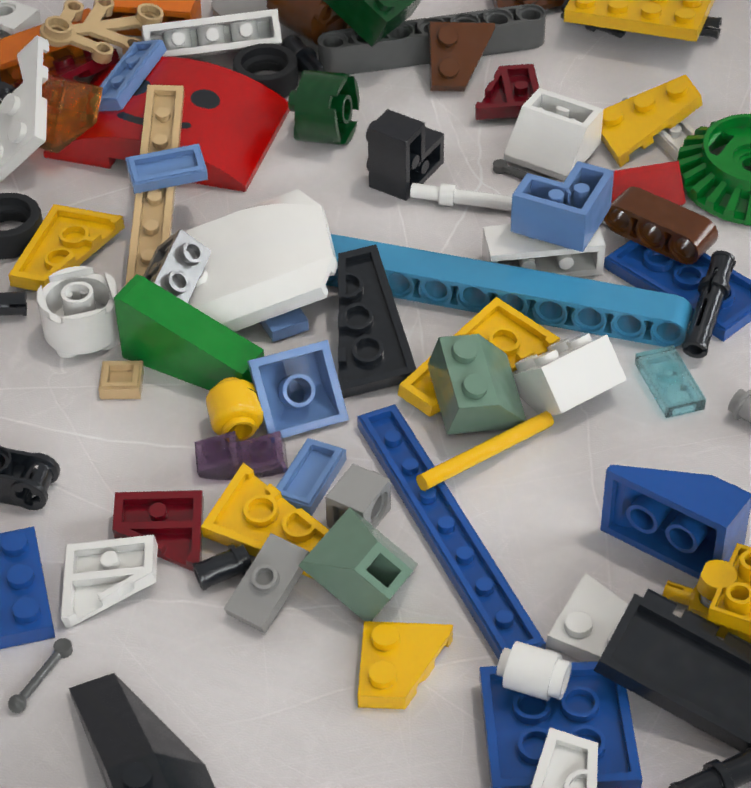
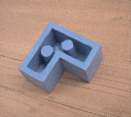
(564, 211)

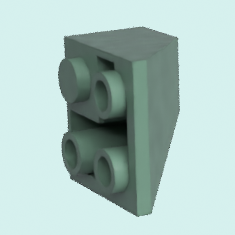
(358, 565)

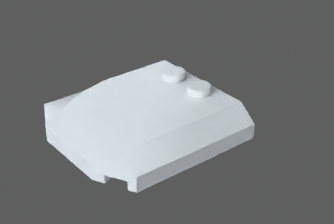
(264, 261)

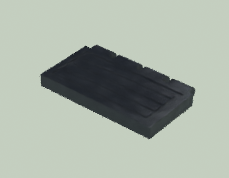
(683, 667)

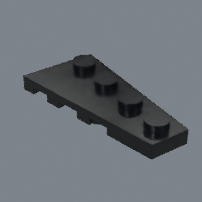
(371, 334)

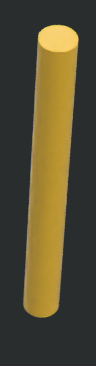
(484, 451)

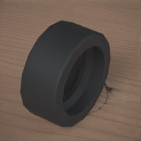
(269, 57)
(18, 208)

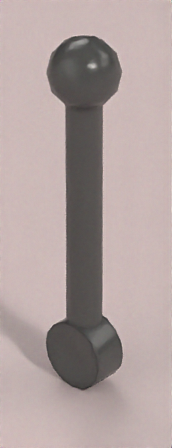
(500, 166)
(62, 649)

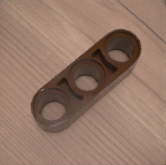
(661, 225)

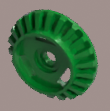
(719, 181)

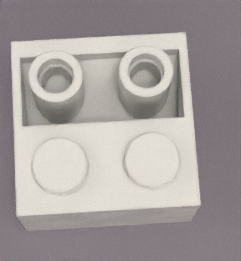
(554, 134)
(568, 373)

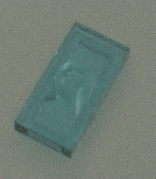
(670, 381)

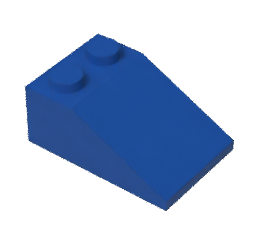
(675, 515)

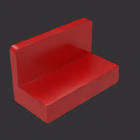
(658, 179)

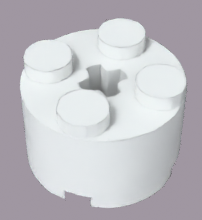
(79, 311)

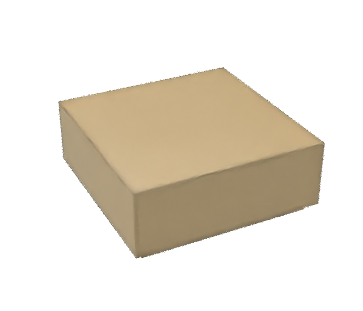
(121, 380)

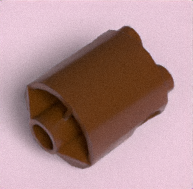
(307, 17)

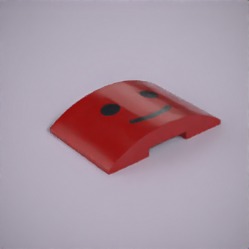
(222, 112)

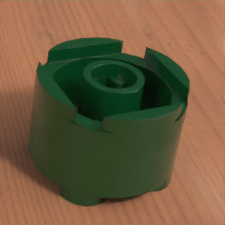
(324, 107)

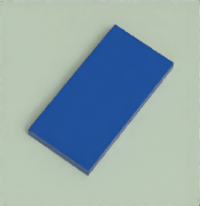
(659, 273)

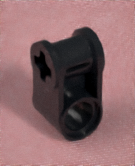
(21, 479)

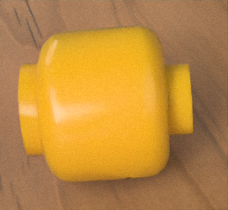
(234, 407)

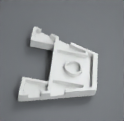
(24, 110)

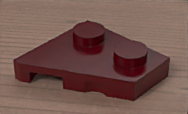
(507, 92)
(169, 516)

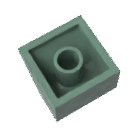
(474, 385)

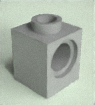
(361, 490)

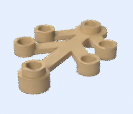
(61, 31)

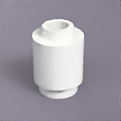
(534, 671)

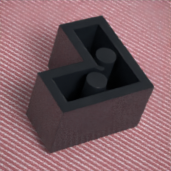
(401, 153)

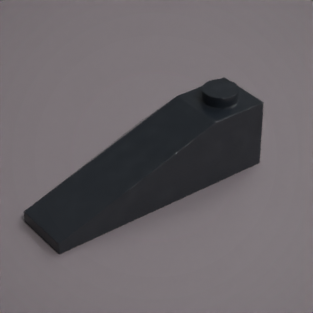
(131, 741)

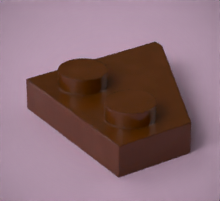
(455, 52)

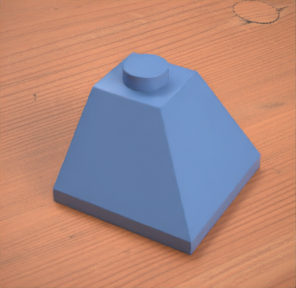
(298, 389)

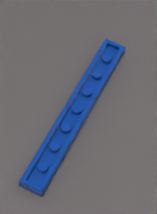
(449, 533)

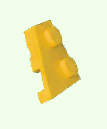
(397, 661)

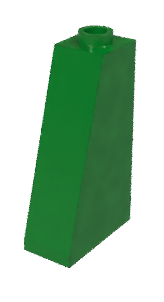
(179, 337)

